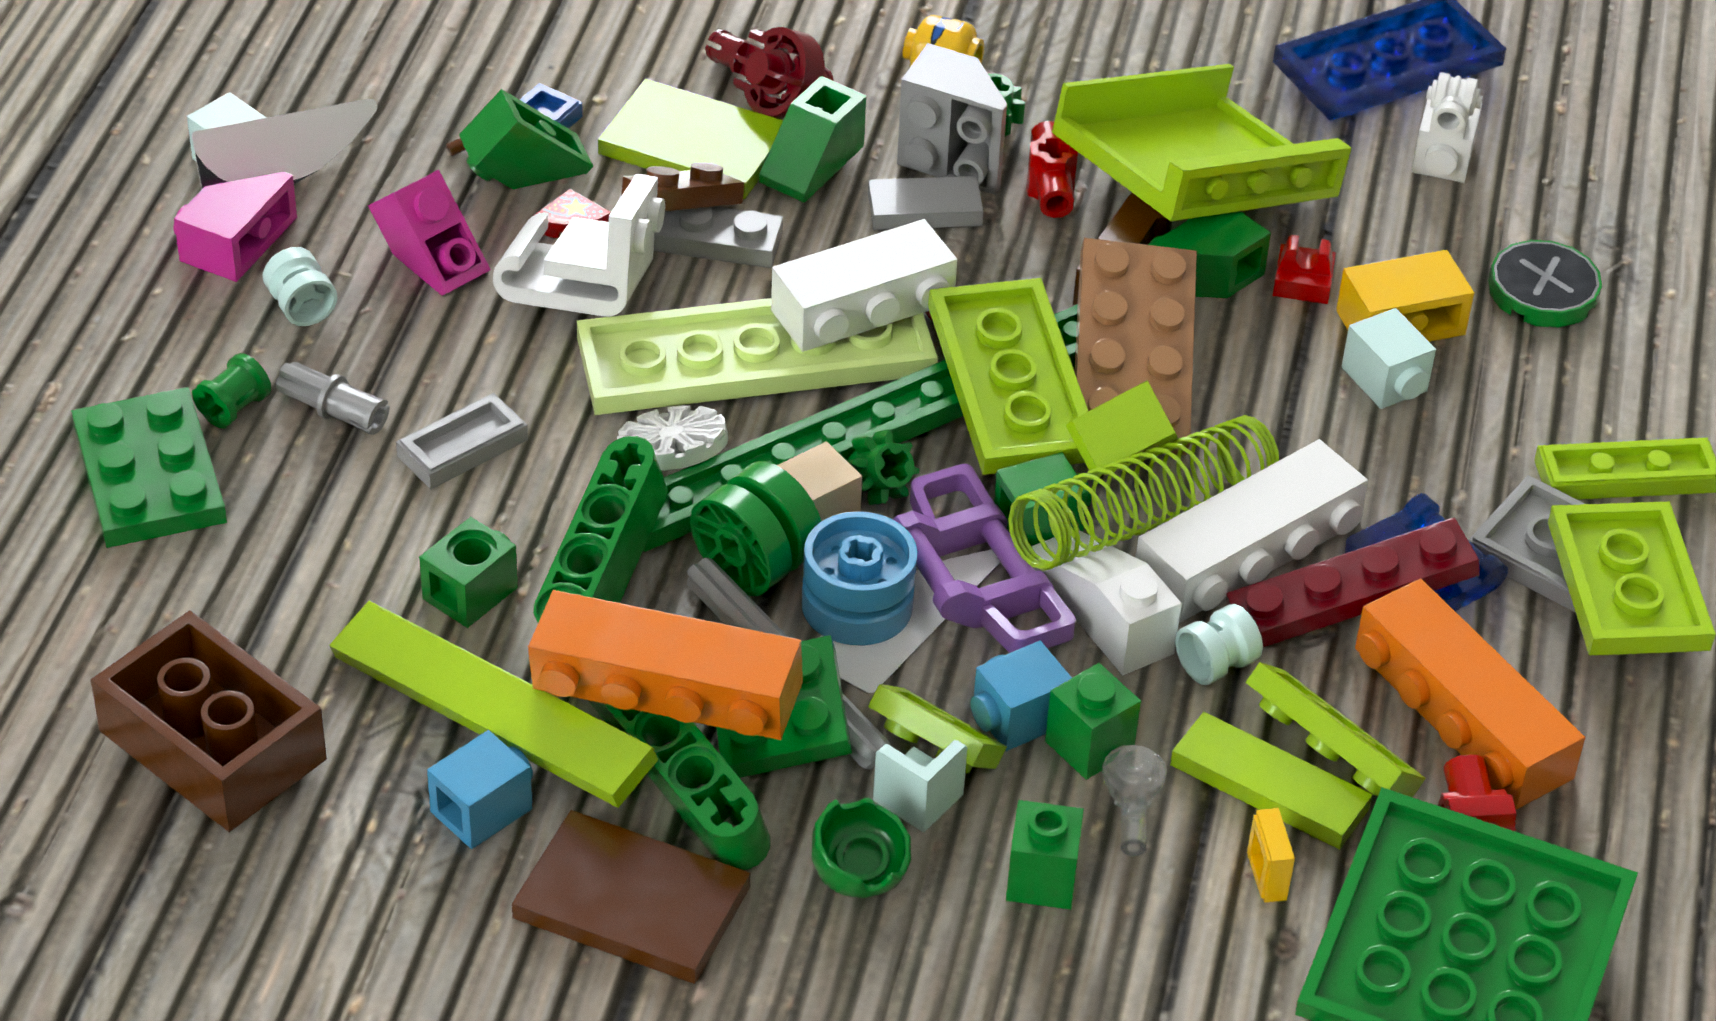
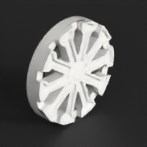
(680, 435)

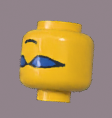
(943, 32)

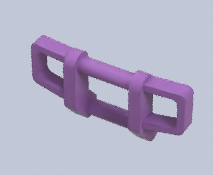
(983, 523)

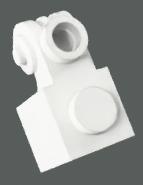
(1448, 128)

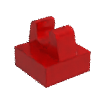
(1304, 271)

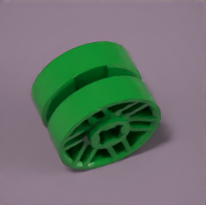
(755, 526)

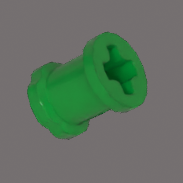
(231, 390)

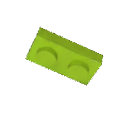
(915, 718)

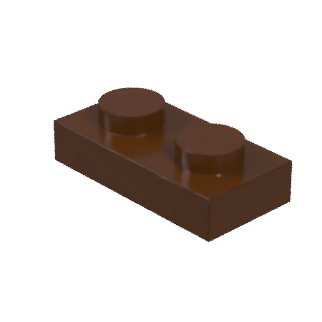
(696, 188)

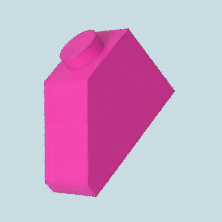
(234, 223)

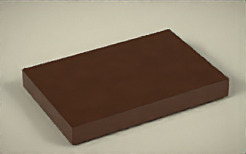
(631, 896)

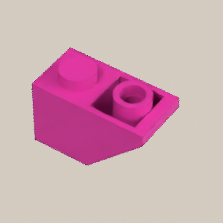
(430, 234)

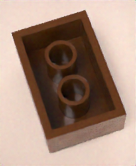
(209, 720)

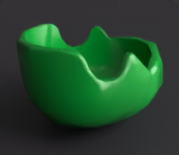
(860, 848)

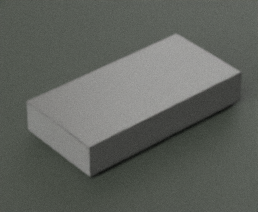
(936, 199)
(462, 440)

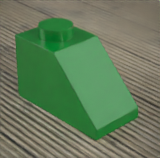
(521, 145)

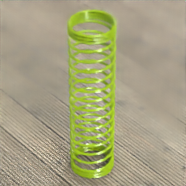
(1059, 517)

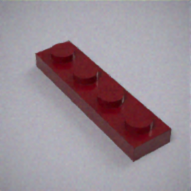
(1346, 583)

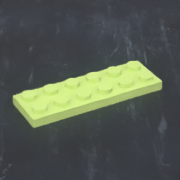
(733, 355)

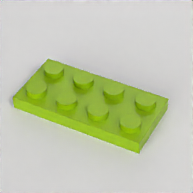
(1008, 370)

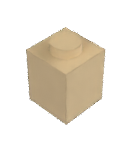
(827, 479)

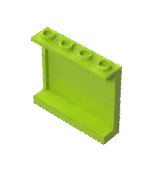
(1190, 146)

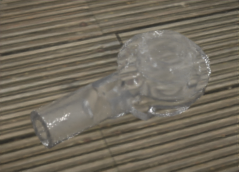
(1133, 779)

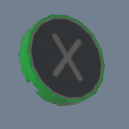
(1545, 283)

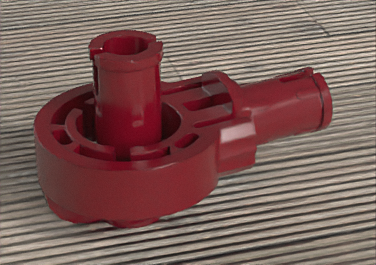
(770, 66)

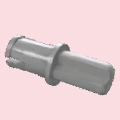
(333, 397)

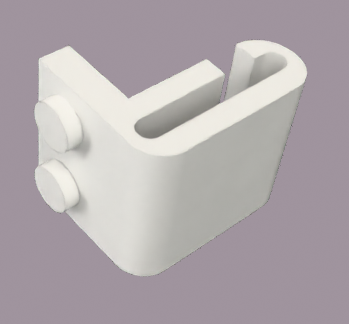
(592, 262)

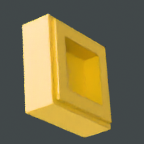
(1270, 855)

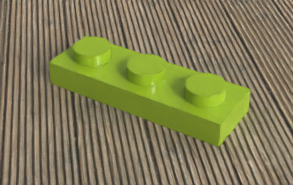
(1332, 732)

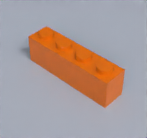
(666, 664)
(1468, 692)

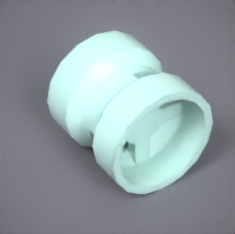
(300, 286)
(1223, 642)

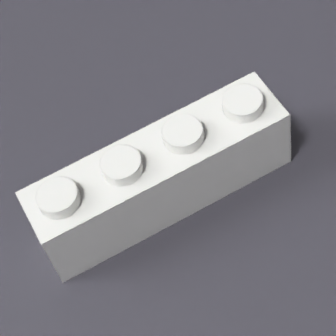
(1255, 527)

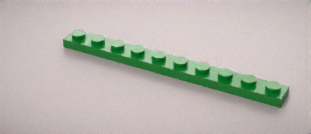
(904, 406)

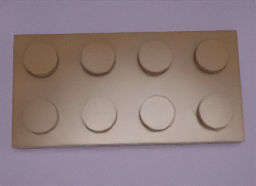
(1137, 325)

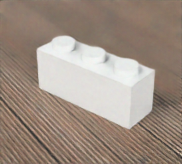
(861, 284)

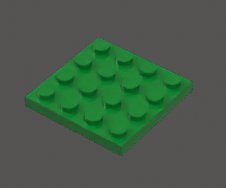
(1464, 924)

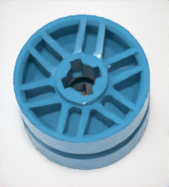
(859, 578)

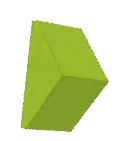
(1121, 427)

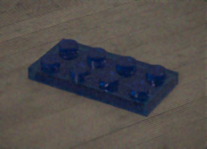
(1387, 56)

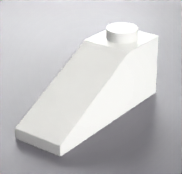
(1117, 603)

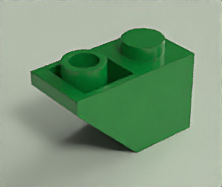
(815, 139)
(1228, 248)

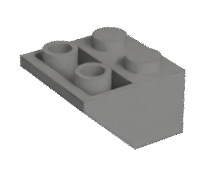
(951, 118)

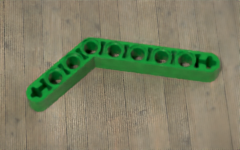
(598, 564)

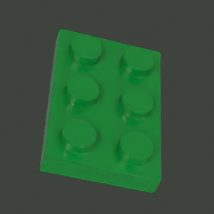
(148, 467)

